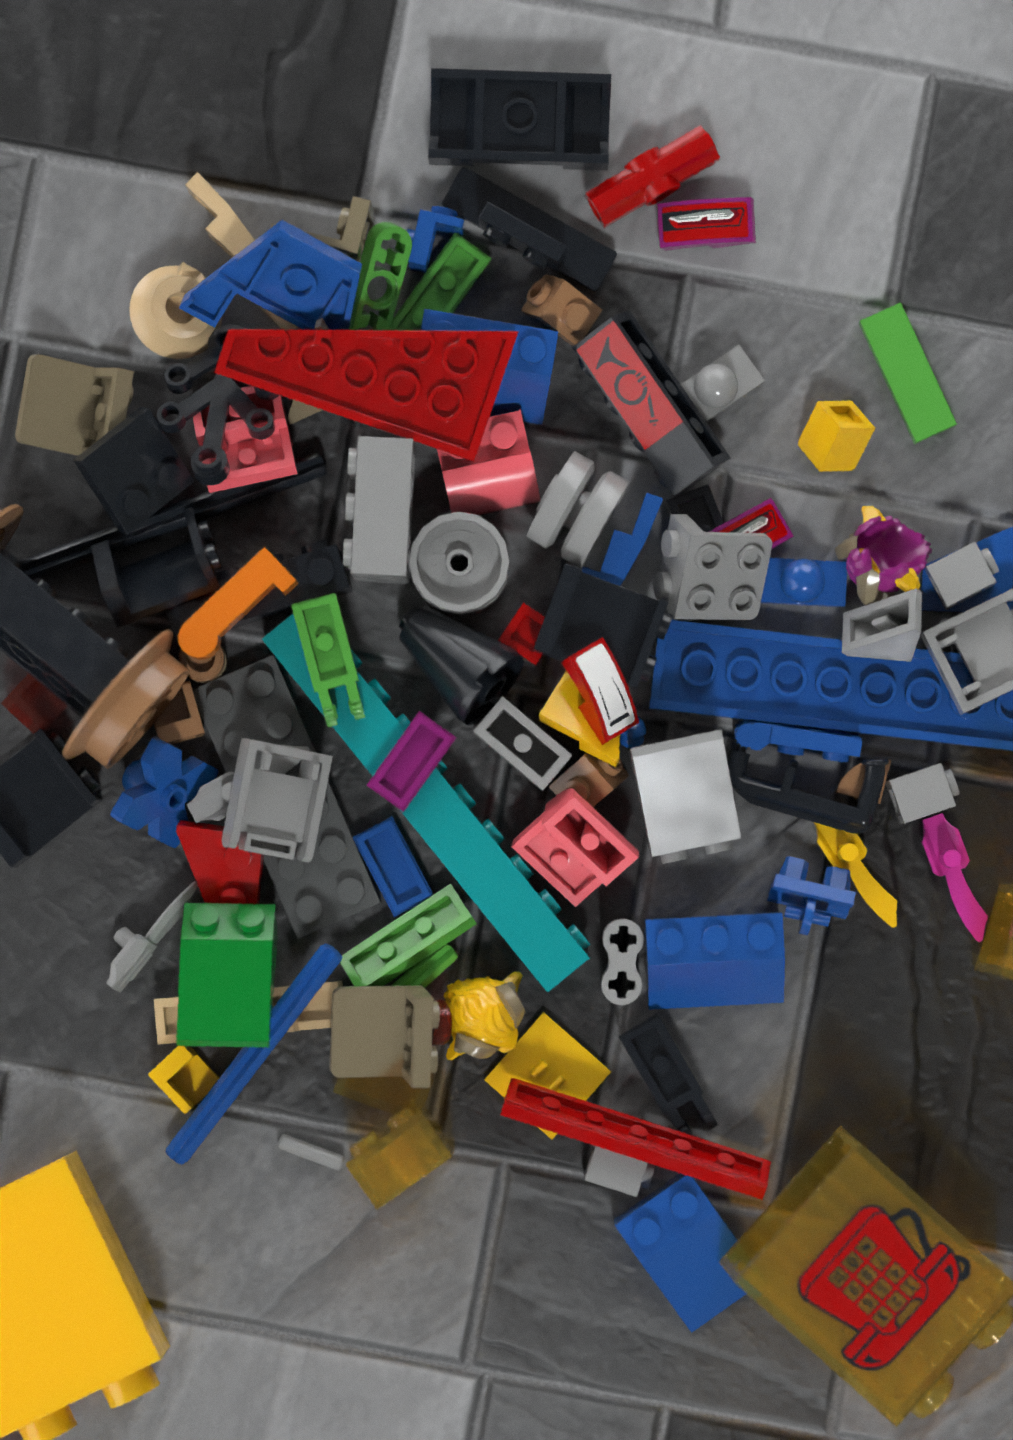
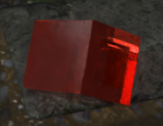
(33, 704)

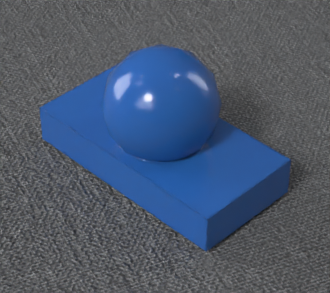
(805, 583)

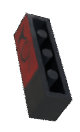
(650, 403)

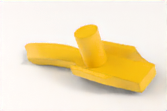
(846, 852)

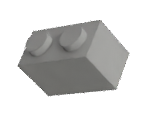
(522, 744)

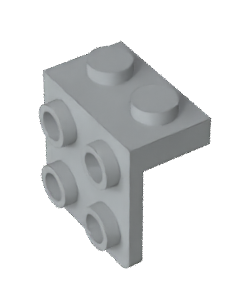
(711, 572)

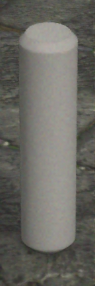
(311, 1152)

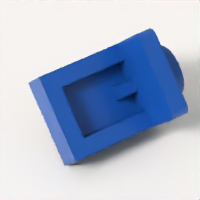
(423, 236)

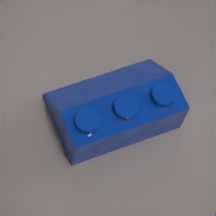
(528, 368)
(715, 960)

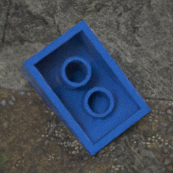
(680, 1246)

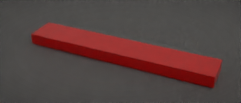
(636, 1138)

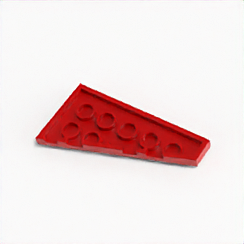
(398, 381)

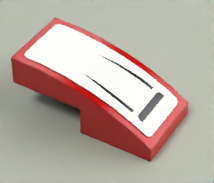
(606, 694)

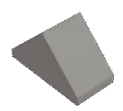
(884, 628)

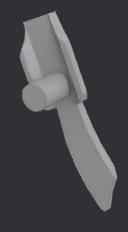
(214, 797)
(139, 949)

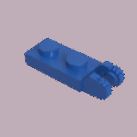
(794, 739)

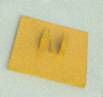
(550, 1060)

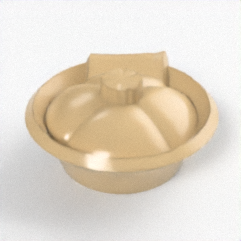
(158, 317)

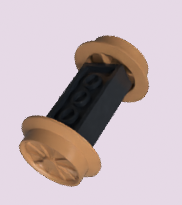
(79, 667)

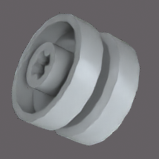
(573, 507)
(466, 590)

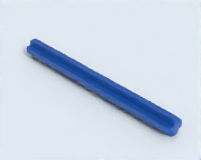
(251, 1058)

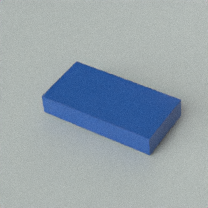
(393, 866)

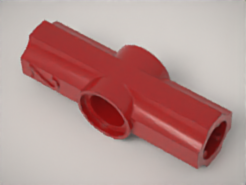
(652, 176)

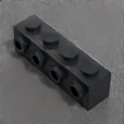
(316, 570)

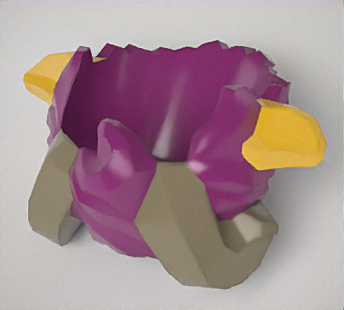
(883, 556)

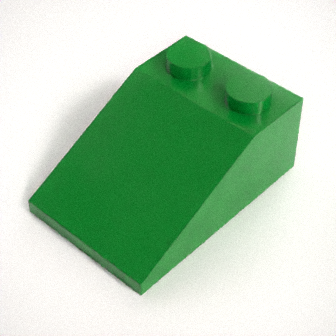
(226, 974)

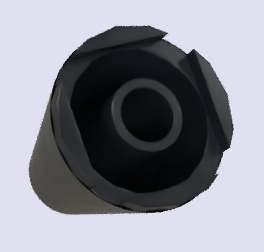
(460, 661)

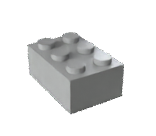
(380, 509)

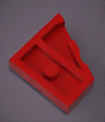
(220, 871)

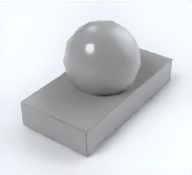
(722, 383)

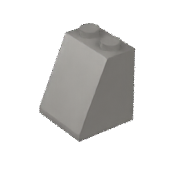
(685, 795)

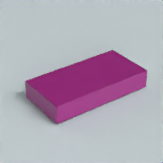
(411, 761)

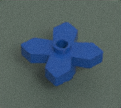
(158, 790)

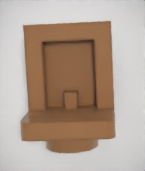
(561, 308)
(590, 778)

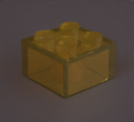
(400, 1155)

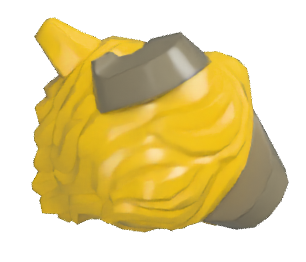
(484, 1015)

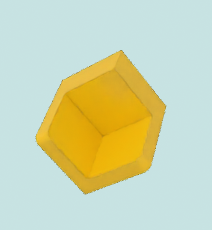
(835, 436)
(184, 1077)

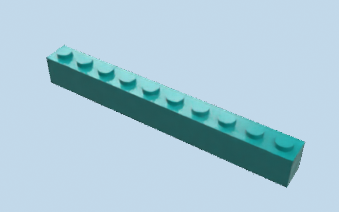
(450, 828)

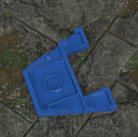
(285, 275)

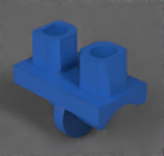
(808, 900)

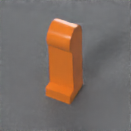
(203, 630)

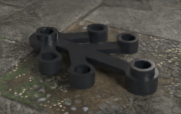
(219, 395)

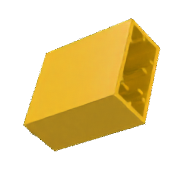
(67, 1305)

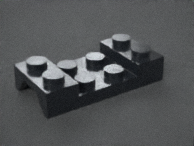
(519, 118)

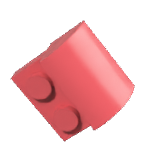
(248, 457)
(501, 472)
(574, 847)

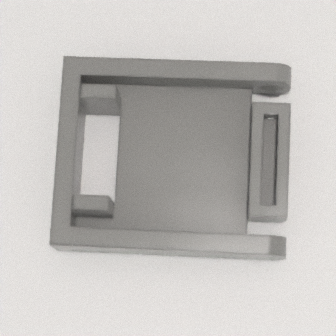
(986, 647)
(272, 809)

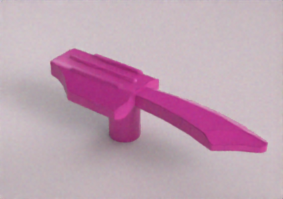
(947, 857)

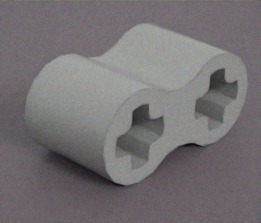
(622, 961)

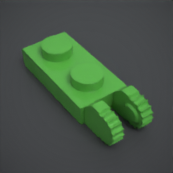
(328, 653)

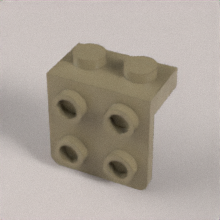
(70, 404)
(384, 1033)

